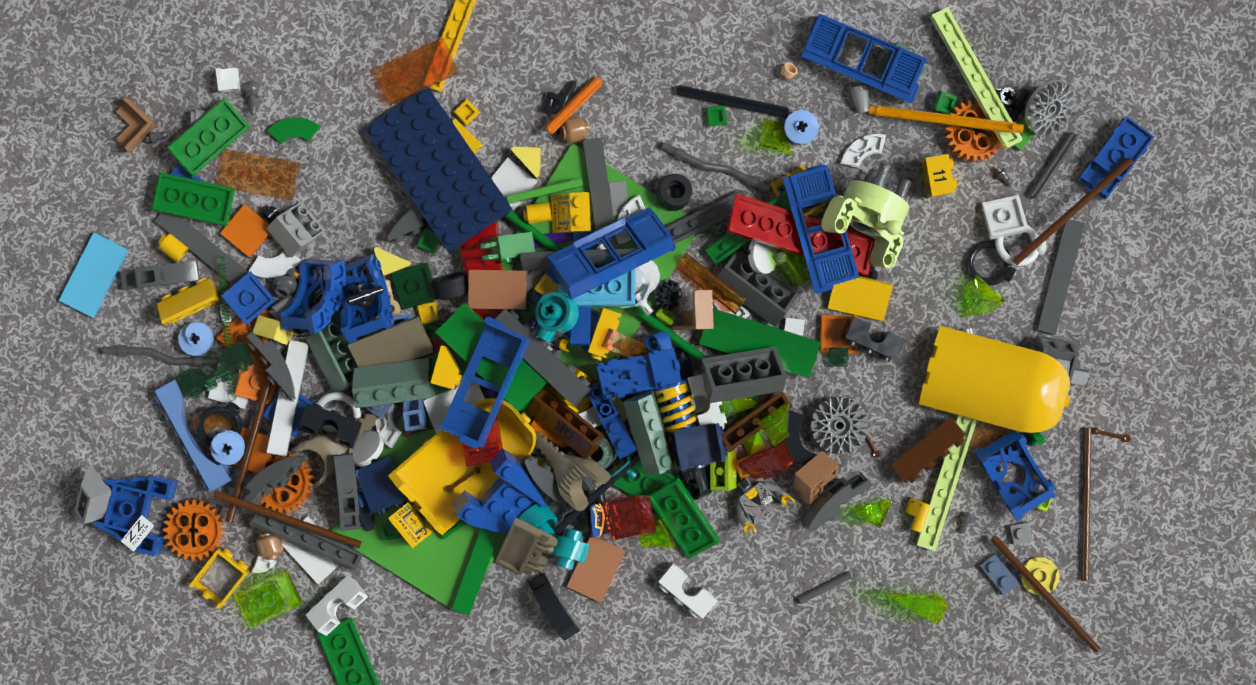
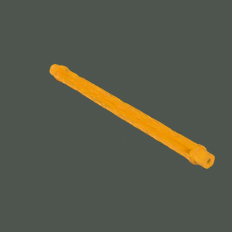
(946, 119)

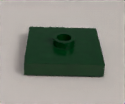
(414, 286)

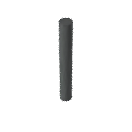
(825, 587)

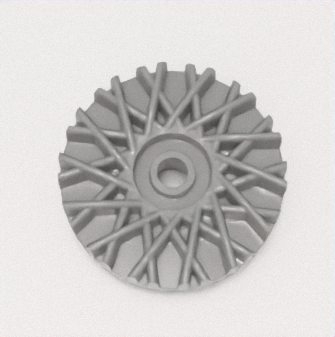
(1049, 107)
(834, 411)

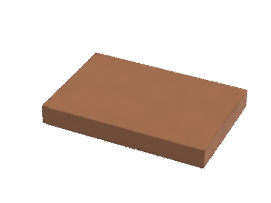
(497, 289)
(598, 571)

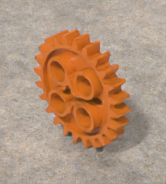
(970, 147)
(275, 498)
(211, 530)

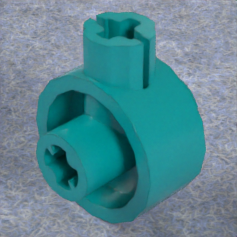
(555, 315)
(540, 517)
(570, 549)

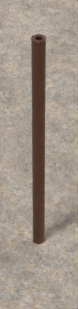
(1072, 211)
(249, 447)
(1086, 504)
(287, 519)
(1045, 594)

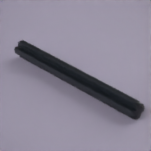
(732, 101)

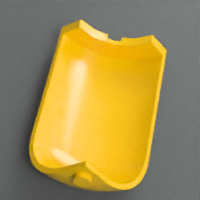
(995, 382)
(442, 463)

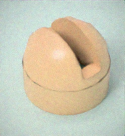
(788, 70)

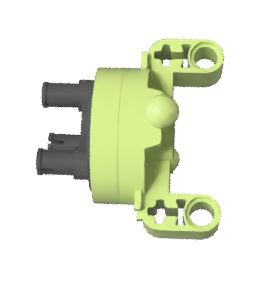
(872, 211)

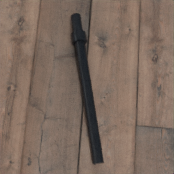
(571, 517)

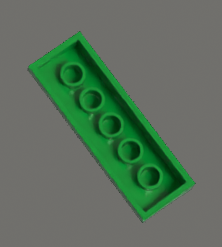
(463, 333)
(740, 334)

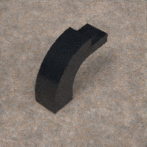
(793, 441)
(553, 607)

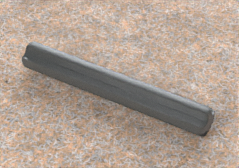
(1053, 165)

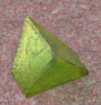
(774, 138)
(979, 298)
(737, 406)
(776, 424)
(874, 512)
(660, 539)

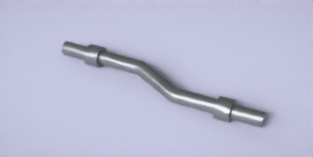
(680, 154)
(197, 361)

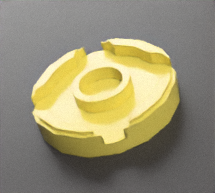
(1041, 569)

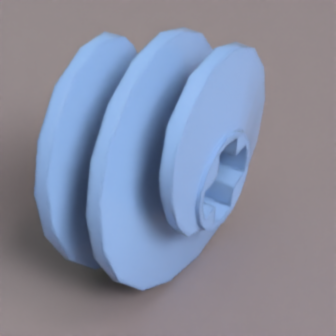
(792, 123)
(199, 329)
(231, 439)

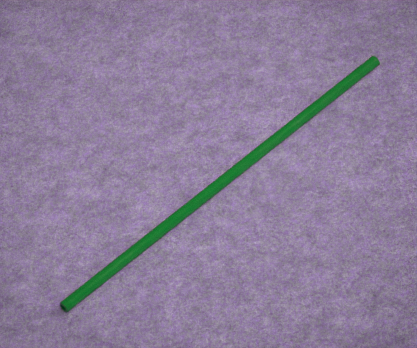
(650, 320)

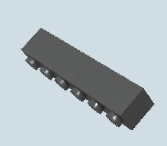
(548, 362)

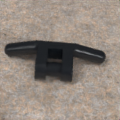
(552, 97)

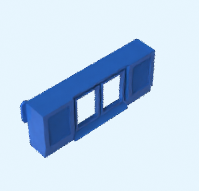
(899, 75)
(827, 267)
(579, 275)
(466, 419)

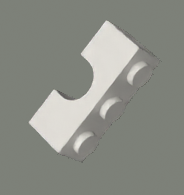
(713, 413)
(698, 603)
(324, 613)

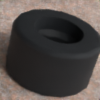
(678, 181)
(451, 286)

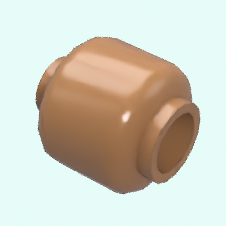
(574, 130)
(269, 546)

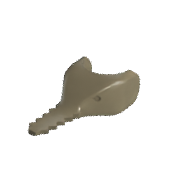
(326, 447)
(570, 472)

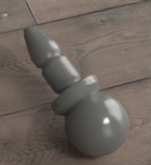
(251, 89)

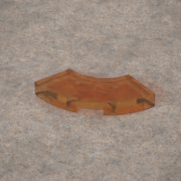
(214, 421)

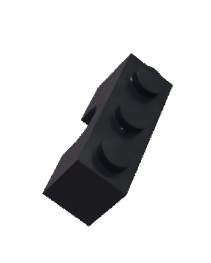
(857, 333)
(316, 417)

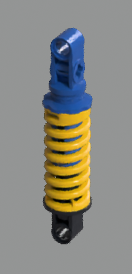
(679, 417)

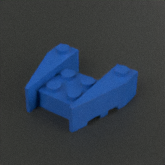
(132, 499)
(503, 500)

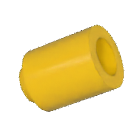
(537, 213)
(172, 247)

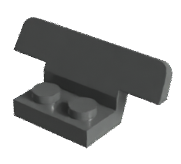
(1066, 355)

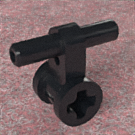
(1008, 97)
(360, 294)

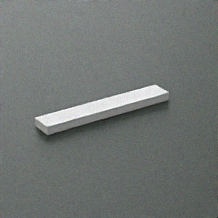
(286, 409)

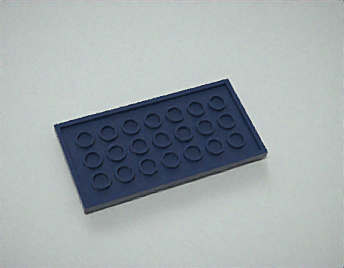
(438, 169)

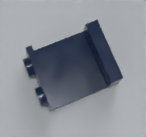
(698, 446)

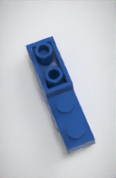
(612, 422)

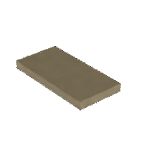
(398, 344)

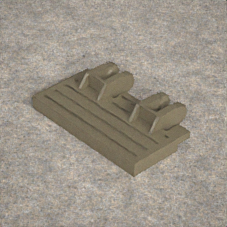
(524, 548)

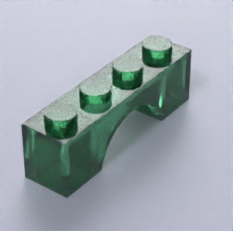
(232, 361)

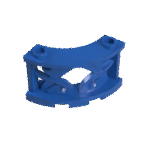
(299, 312)
(356, 326)
(1012, 501)

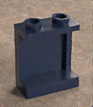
(378, 487)

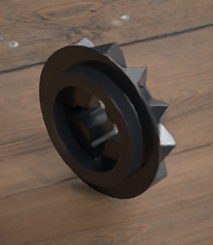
(661, 292)

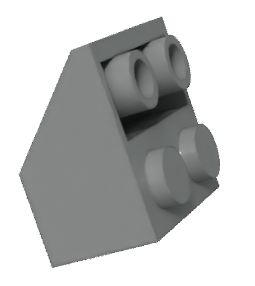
(295, 229)
(92, 497)

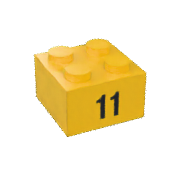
(938, 176)

